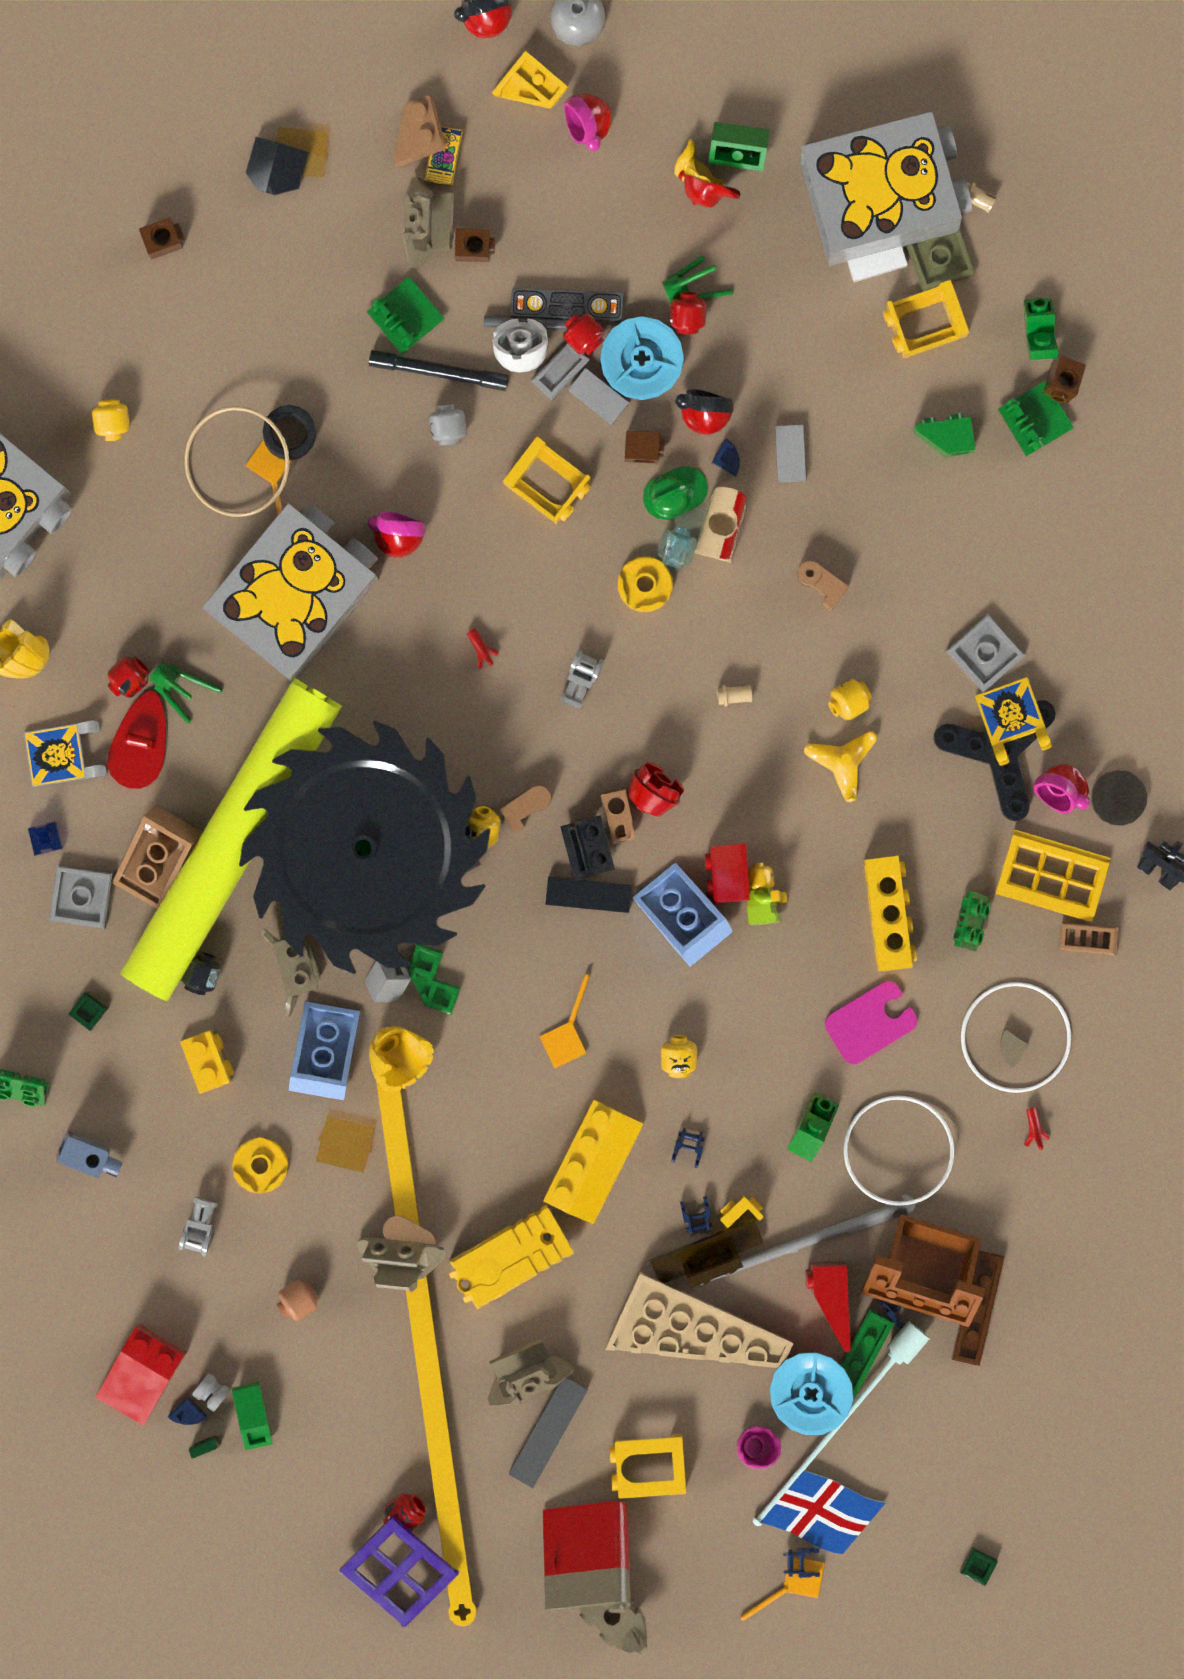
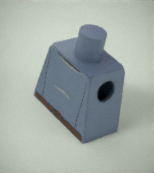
(77, 1148)

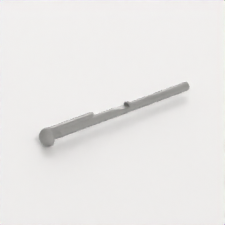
(850, 1226)

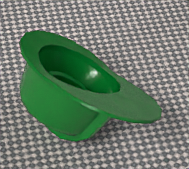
(675, 492)

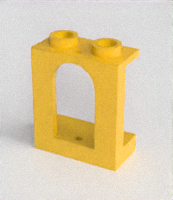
(897, 309)
(576, 478)
(630, 1447)

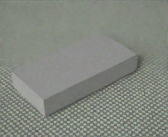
(560, 371)
(598, 396)
(790, 453)

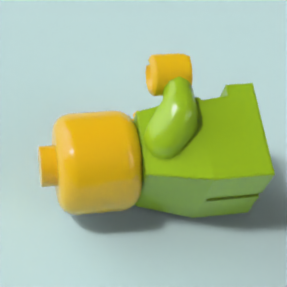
(763, 900)

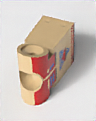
(721, 524)

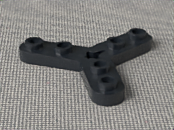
(978, 747)

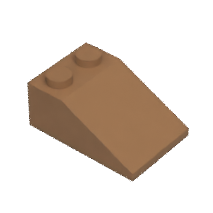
(156, 856)

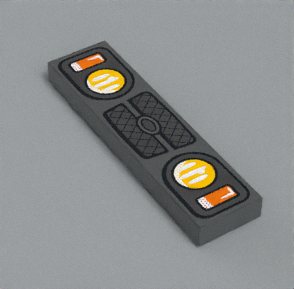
(565, 303)

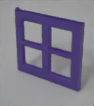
(399, 1571)

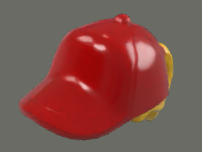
(699, 182)

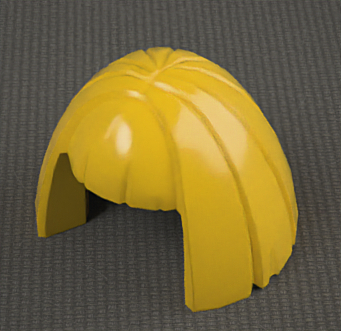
(21, 652)
(398, 1057)

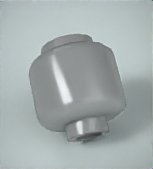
(447, 425)

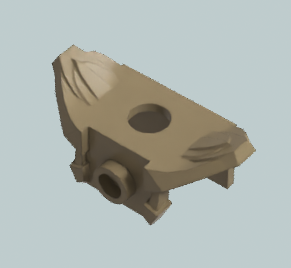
(426, 222)
(297, 972)
(399, 1262)
(526, 1374)
(627, 1634)

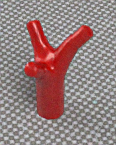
(481, 648)
(1035, 1129)

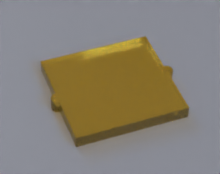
(310, 141)
(345, 1144)

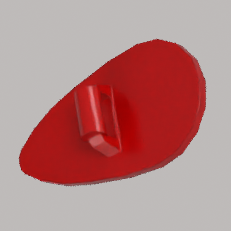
(139, 744)

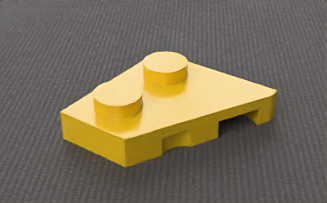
(531, 84)

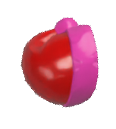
(587, 119)
(396, 533)
(1062, 788)

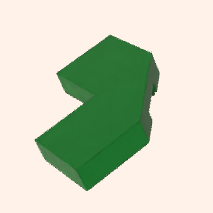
(423, 971)

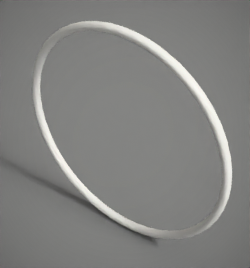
(1022, 984)
(889, 1201)

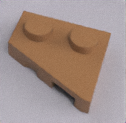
(418, 132)

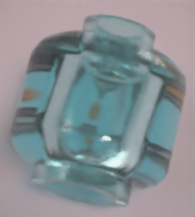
(677, 547)

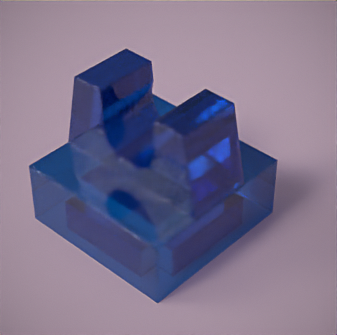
(45, 838)

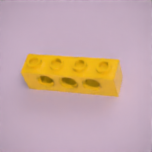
(886, 957)

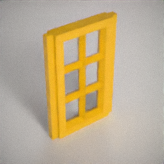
(1060, 851)

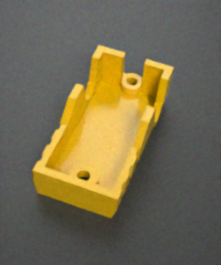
(510, 1257)

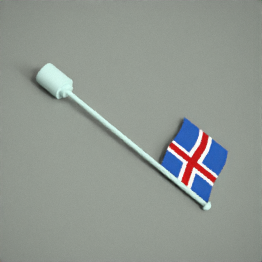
(820, 1507)

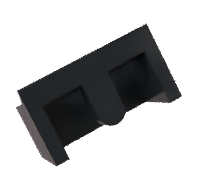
(587, 847)

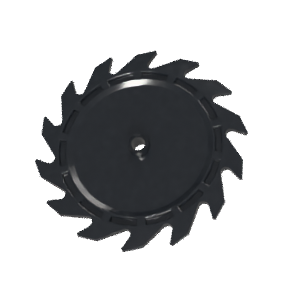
(315, 836)

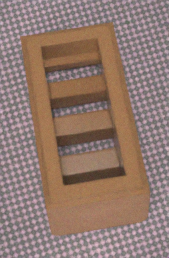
(1113, 938)

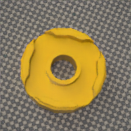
(645, 567)
(248, 1177)

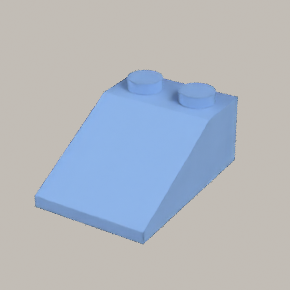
(683, 914)
(324, 1050)

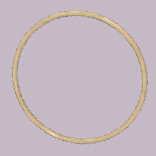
(239, 408)

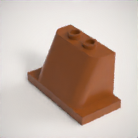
(928, 1271)

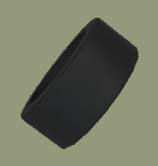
(300, 414)

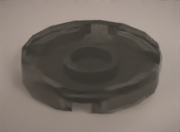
(1119, 798)

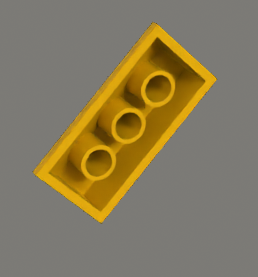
(593, 1162)

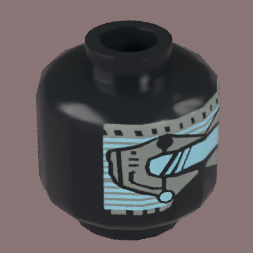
(201, 974)

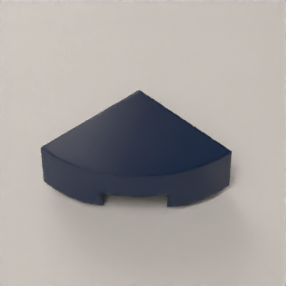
(727, 458)
(188, 1413)

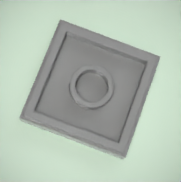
(985, 653)
(81, 897)

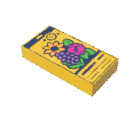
(443, 164)

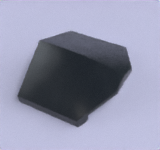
(276, 166)

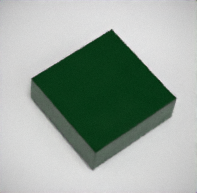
(88, 1011)
(204, 1446)
(978, 1566)

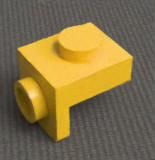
(734, 1210)

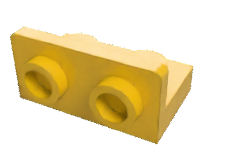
(207, 1061)

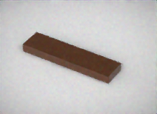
(971, 1339)

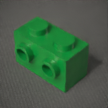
(738, 146)

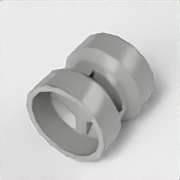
(211, 1392)

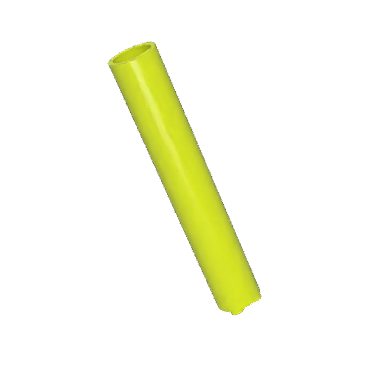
(213, 864)

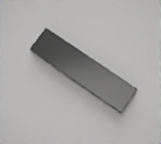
(548, 1432)

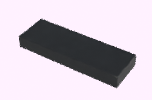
(588, 895)

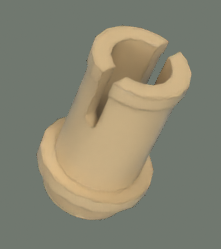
(980, 198)
(734, 694)

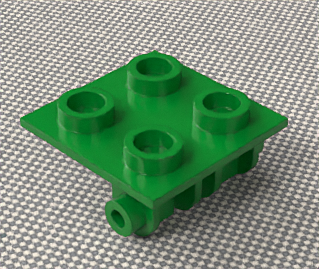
(405, 315)
(1035, 419)
(971, 933)
(28, 1092)

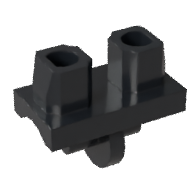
(1155, 856)

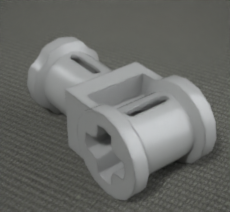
(582, 677)
(198, 1229)

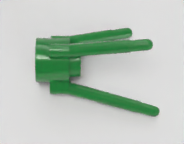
(676, 284)
(165, 678)

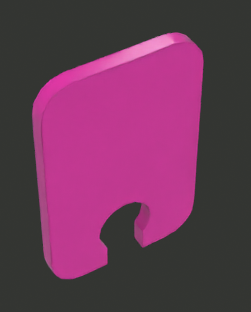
(863, 1026)

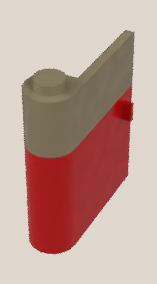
(587, 1556)

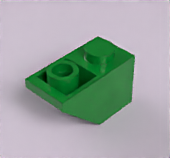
(949, 436)
(813, 1127)

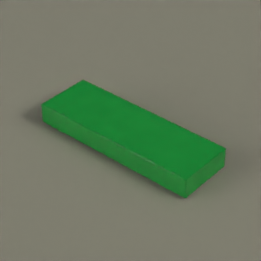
(865, 1347)

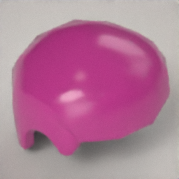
(758, 1447)

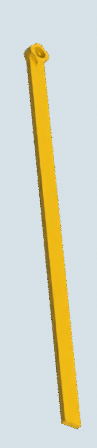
(428, 1366)

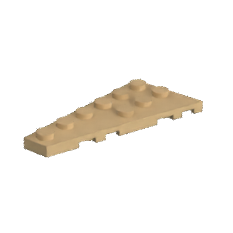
(683, 1326)

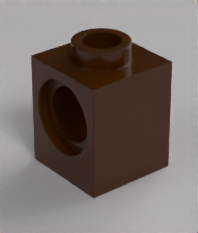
(149, 235)
(464, 236)
(1071, 371)
(643, 447)

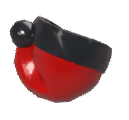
(484, 17)
(704, 411)

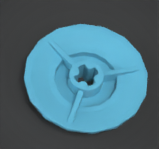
(626, 343)
(807, 1413)

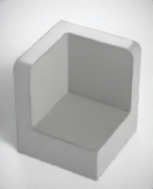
(387, 983)

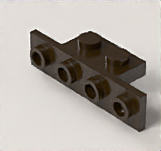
(709, 1256)

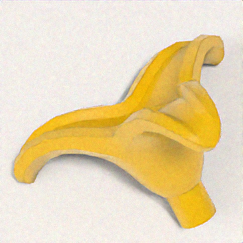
(843, 761)

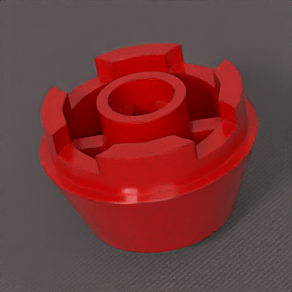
(654, 790)

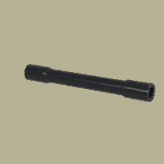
(394, 362)

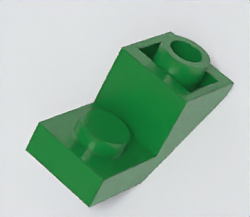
(1040, 328)
(252, 1415)

